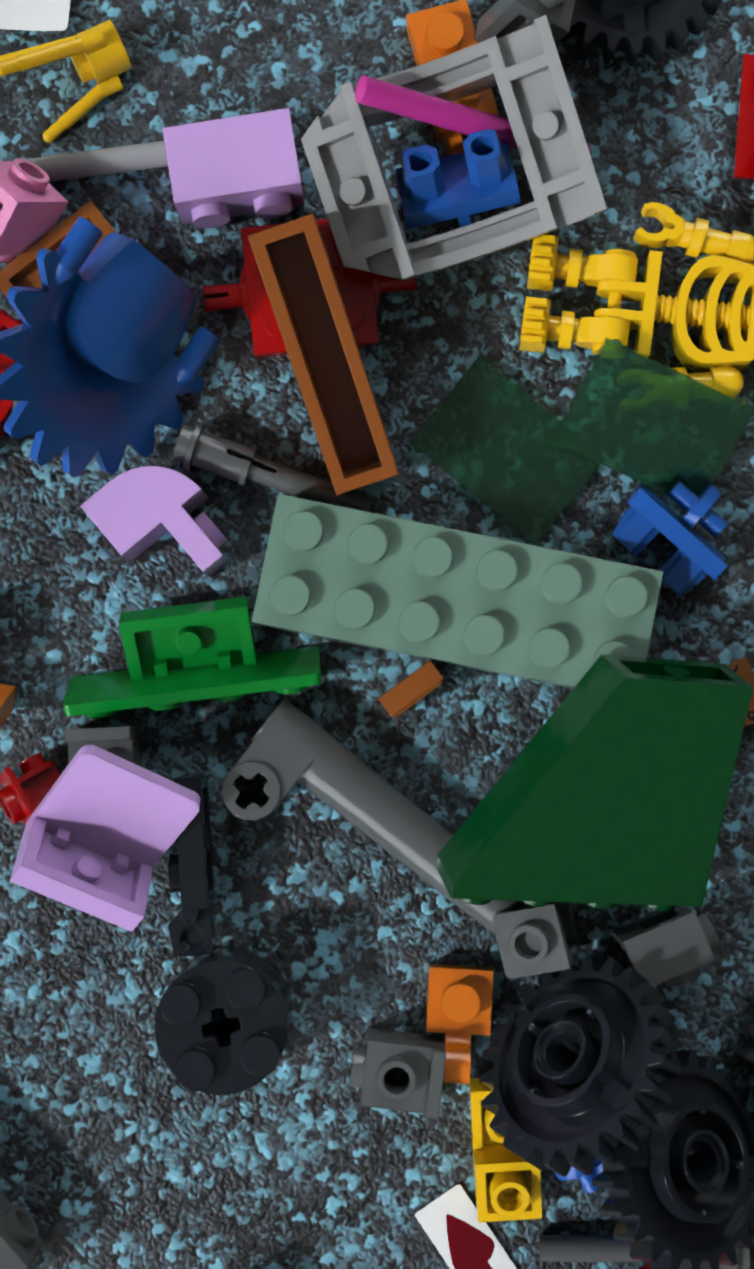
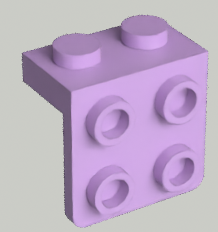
(102, 836)

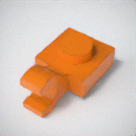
(459, 1007)

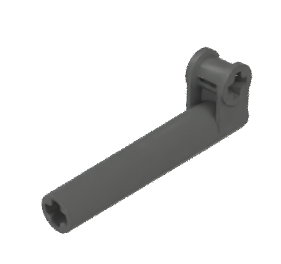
(298, 749)

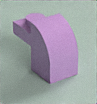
(147, 504)

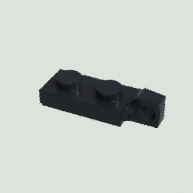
(193, 875)

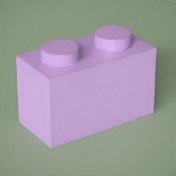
(233, 168)

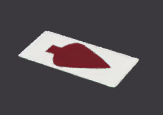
(459, 1236)

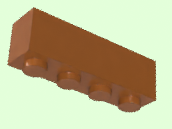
(324, 353)

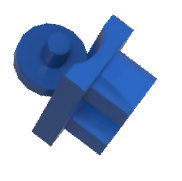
(457, 184)
(694, 554)

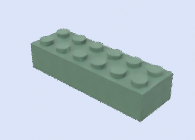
(450, 594)

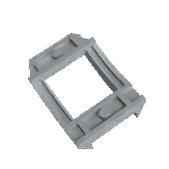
(544, 130)

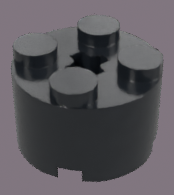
(203, 1051)

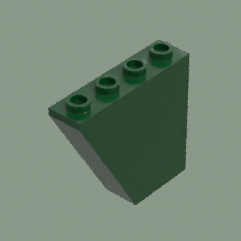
(610, 793)

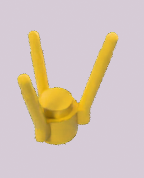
(95, 55)

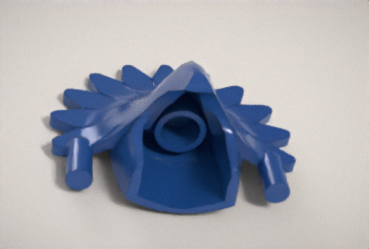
(99, 351)

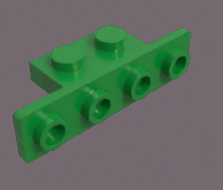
(191, 656)

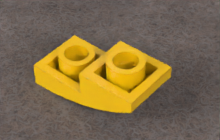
(504, 1182)

